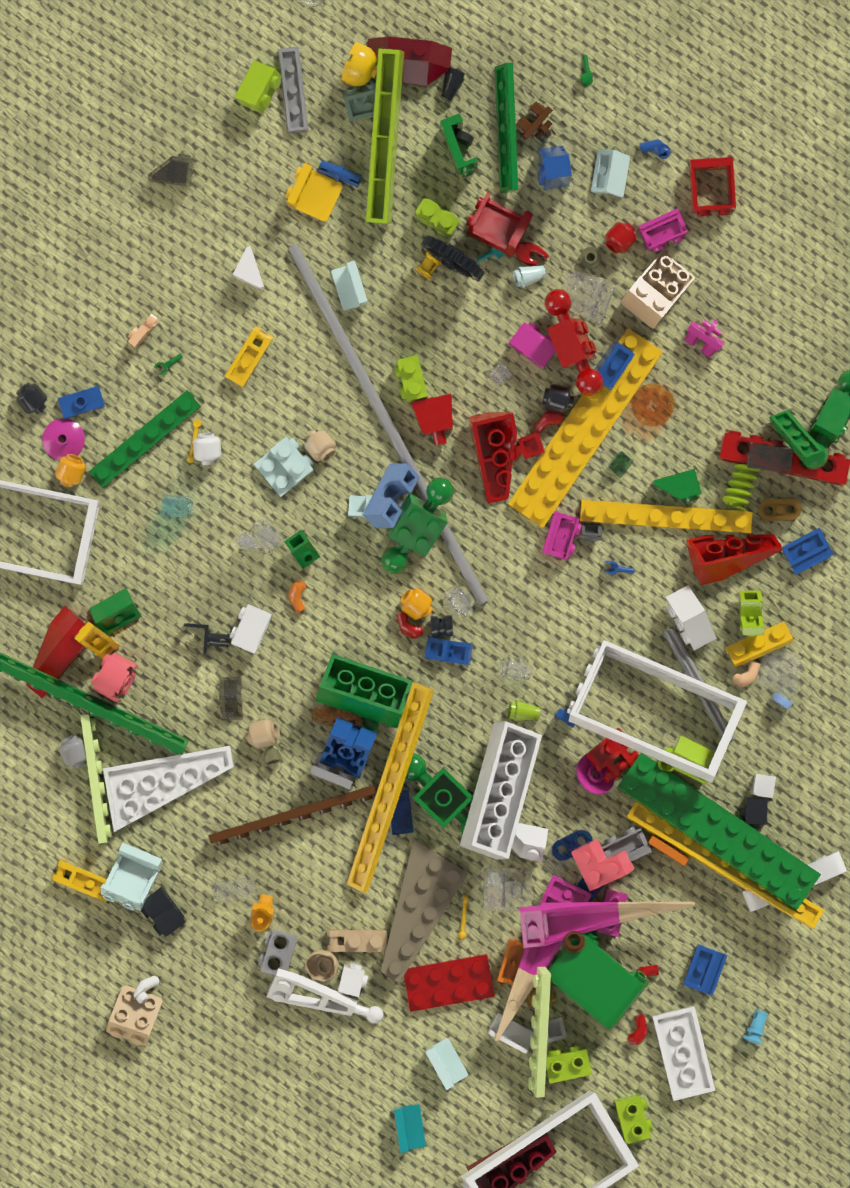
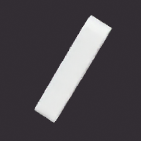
(827, 866)

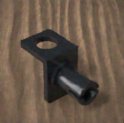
(210, 639)

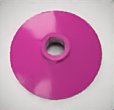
(73, 443)
(592, 784)

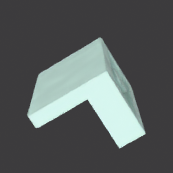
(610, 173)
(349, 286)
(446, 1063)

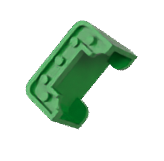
(597, 981)

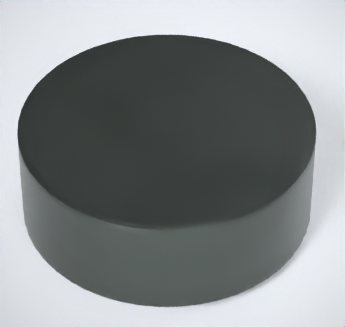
(463, 137)

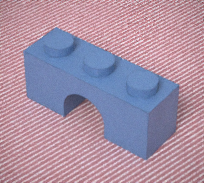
(396, 481)

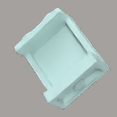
(131, 877)

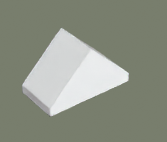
(248, 271)

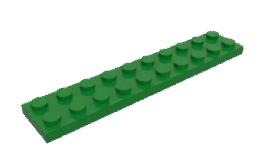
(719, 831)

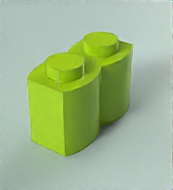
(443, 221)

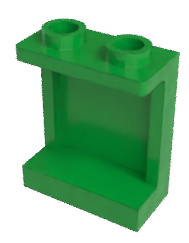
(447, 129)

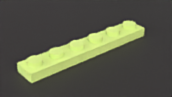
(97, 787)
(540, 1025)

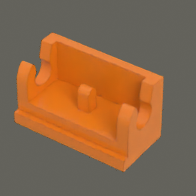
(511, 961)

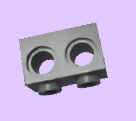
(283, 954)

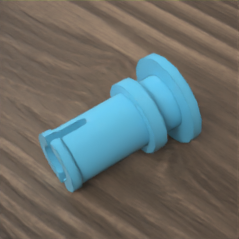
(756, 1027)

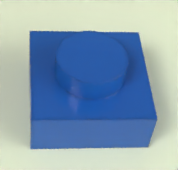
(564, 716)

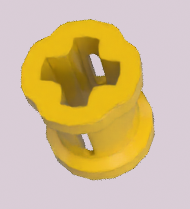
(428, 266)

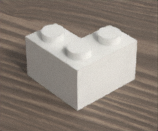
(690, 618)

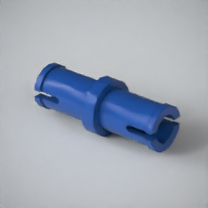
(340, 173)

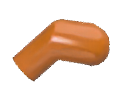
(295, 595)

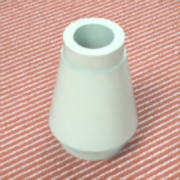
(528, 275)

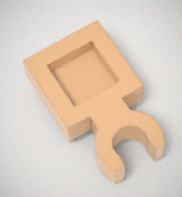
(138, 335)

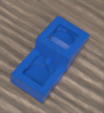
(448, 651)

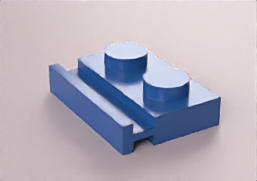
(807, 551)
(705, 969)

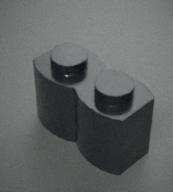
(163, 912)

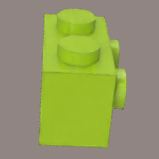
(258, 86)
(412, 379)
(567, 1064)
(633, 1118)

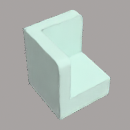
(357, 505)

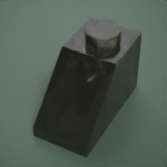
(174, 171)

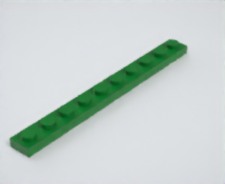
(95, 706)

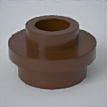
(574, 935)

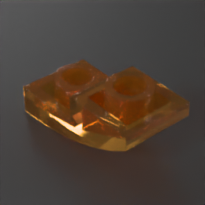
(325, 717)

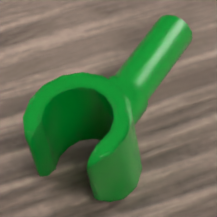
(587, 77)
(169, 363)

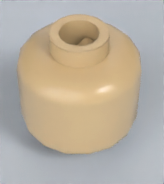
(320, 445)
(263, 733)

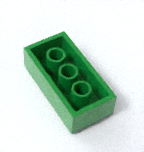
(364, 691)

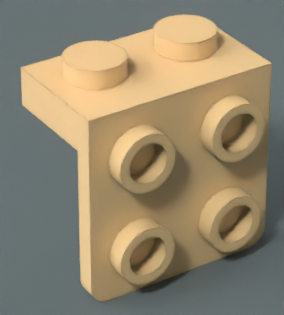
(133, 1019)

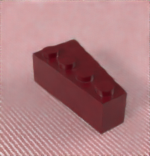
(518, 1166)

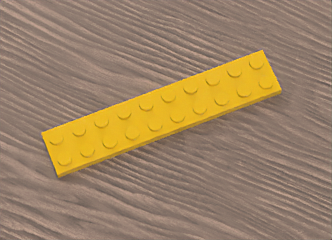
(581, 436)

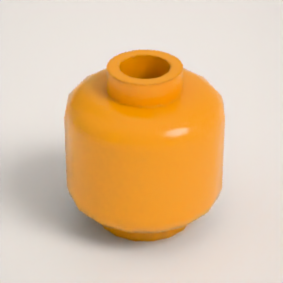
(70, 470)
(416, 603)

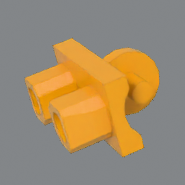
(262, 913)

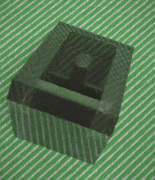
(231, 698)

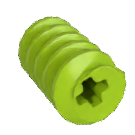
(740, 486)

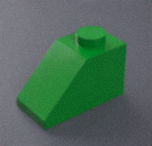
(680, 485)

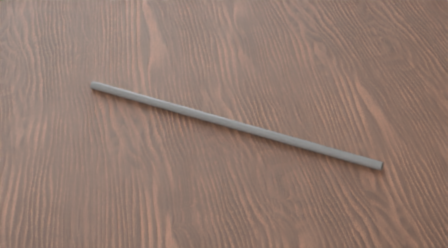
(382, 413)

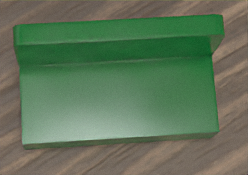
(115, 612)

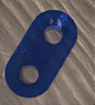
(571, 843)

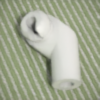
(140, 992)

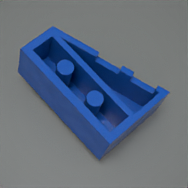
(554, 168)

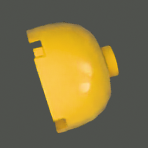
(360, 66)

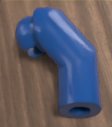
(657, 147)

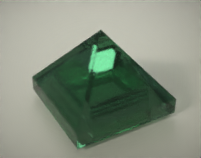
(620, 464)

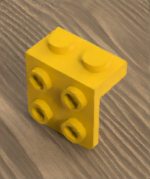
(313, 193)

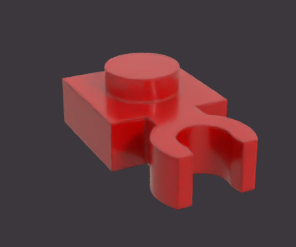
(529, 446)

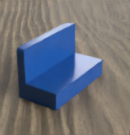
(613, 363)

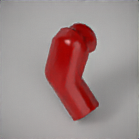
(548, 418)
(641, 1031)

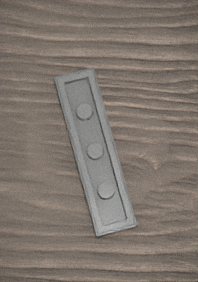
(293, 90)

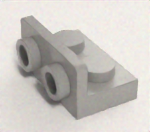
(333, 775)

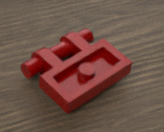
(606, 752)

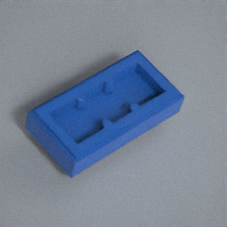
(81, 402)

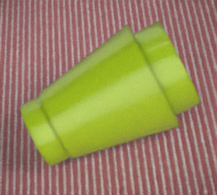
(522, 711)

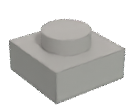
(556, 1029)

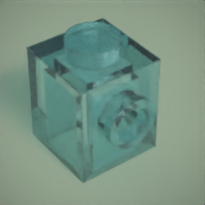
(176, 507)

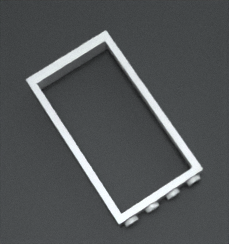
(87, 536)
(673, 677)
(590, 1099)

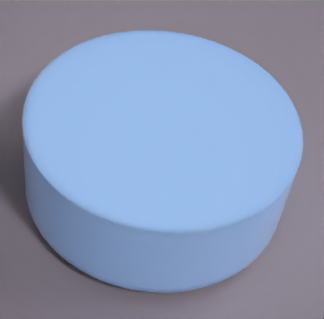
(781, 700)

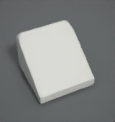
(763, 785)

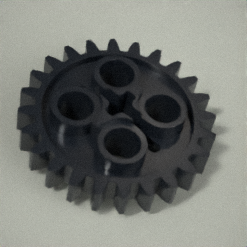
(452, 258)

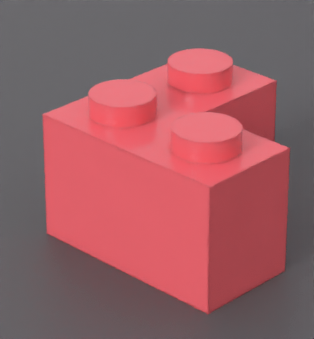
(599, 869)

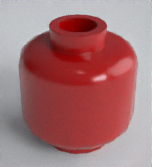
(620, 237)

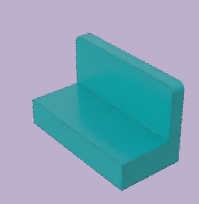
(409, 1127)

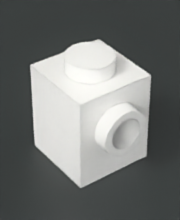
(352, 980)

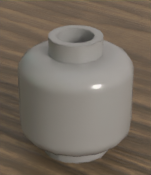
(73, 751)

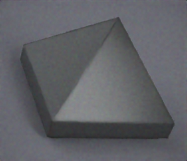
(591, 532)

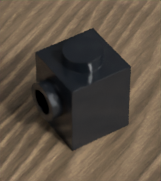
(754, 812)

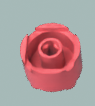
(114, 677)

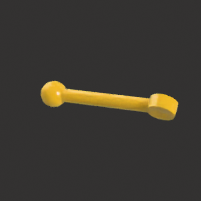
(196, 423)
(462, 935)

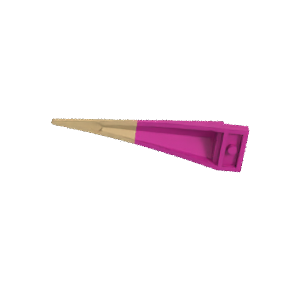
(556, 892)
(552, 921)

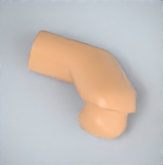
(747, 677)

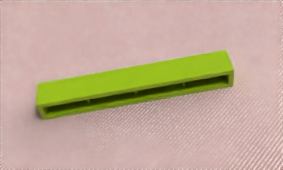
(384, 136)

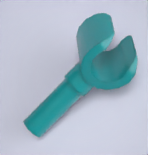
(498, 254)

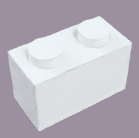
(251, 628)

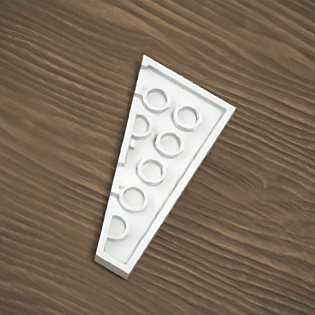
(149, 784)

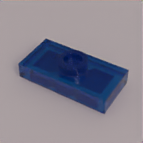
(402, 817)

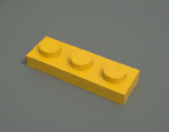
(759, 645)

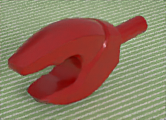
(525, 248)

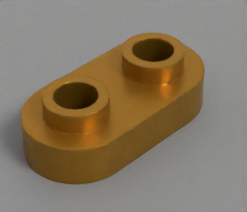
(779, 509)

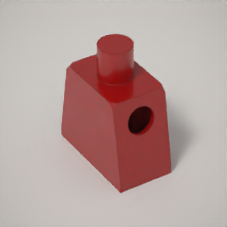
(434, 417)

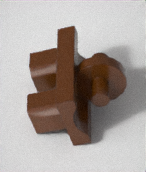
(540, 114)

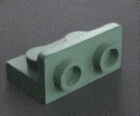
(360, 101)

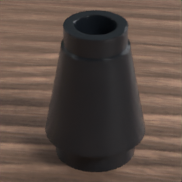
(452, 82)

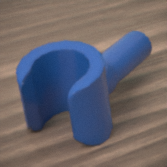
(615, 568)

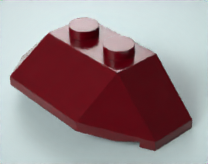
(422, 61)

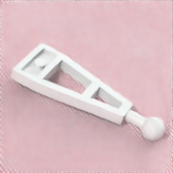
(285, 981)

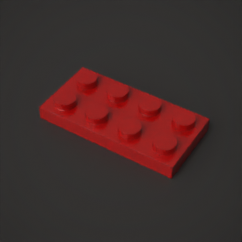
(448, 982)

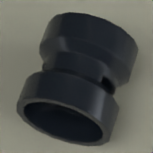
(441, 626)

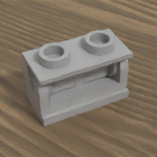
(632, 841)

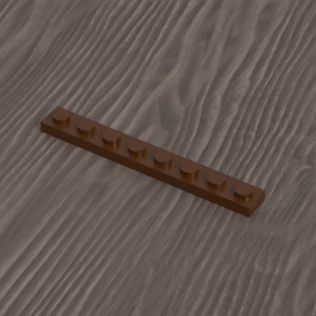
(284, 818)

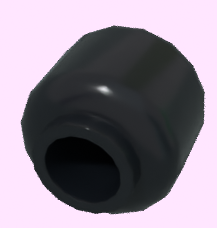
(31, 398)
(558, 399)

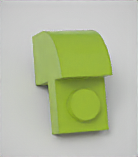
(751, 613)

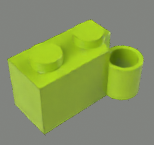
(689, 751)

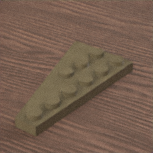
(423, 898)

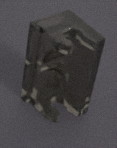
(769, 457)

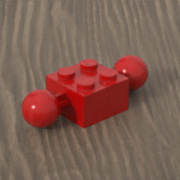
(572, 342)

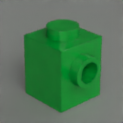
(302, 549)

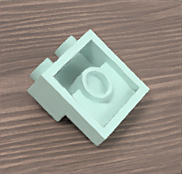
(284, 466)

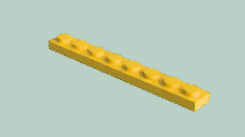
(666, 516)

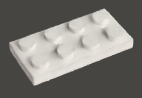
(683, 1053)

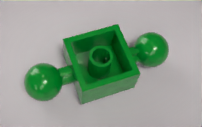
(832, 418)
(418, 525)
(441, 795)

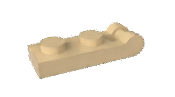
(357, 940)

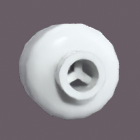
(207, 448)

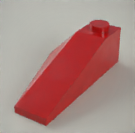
(494, 447)
(720, 559)
(59, 646)

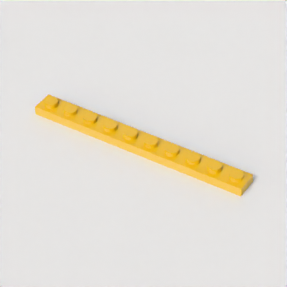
(390, 787)
(807, 913)

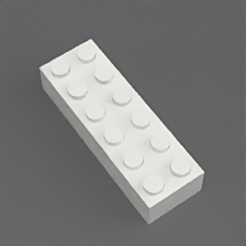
(501, 790)

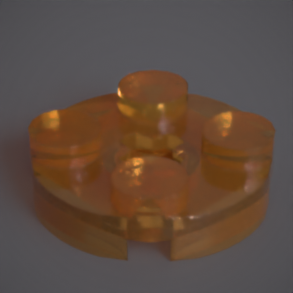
(642, 399)

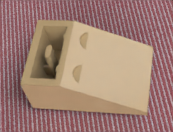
(657, 290)

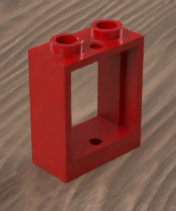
(712, 164)

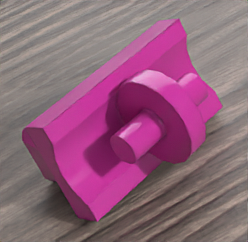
(712, 342)

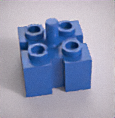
(348, 747)

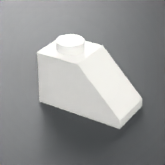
(530, 842)

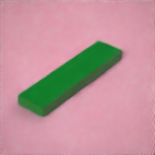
(797, 437)

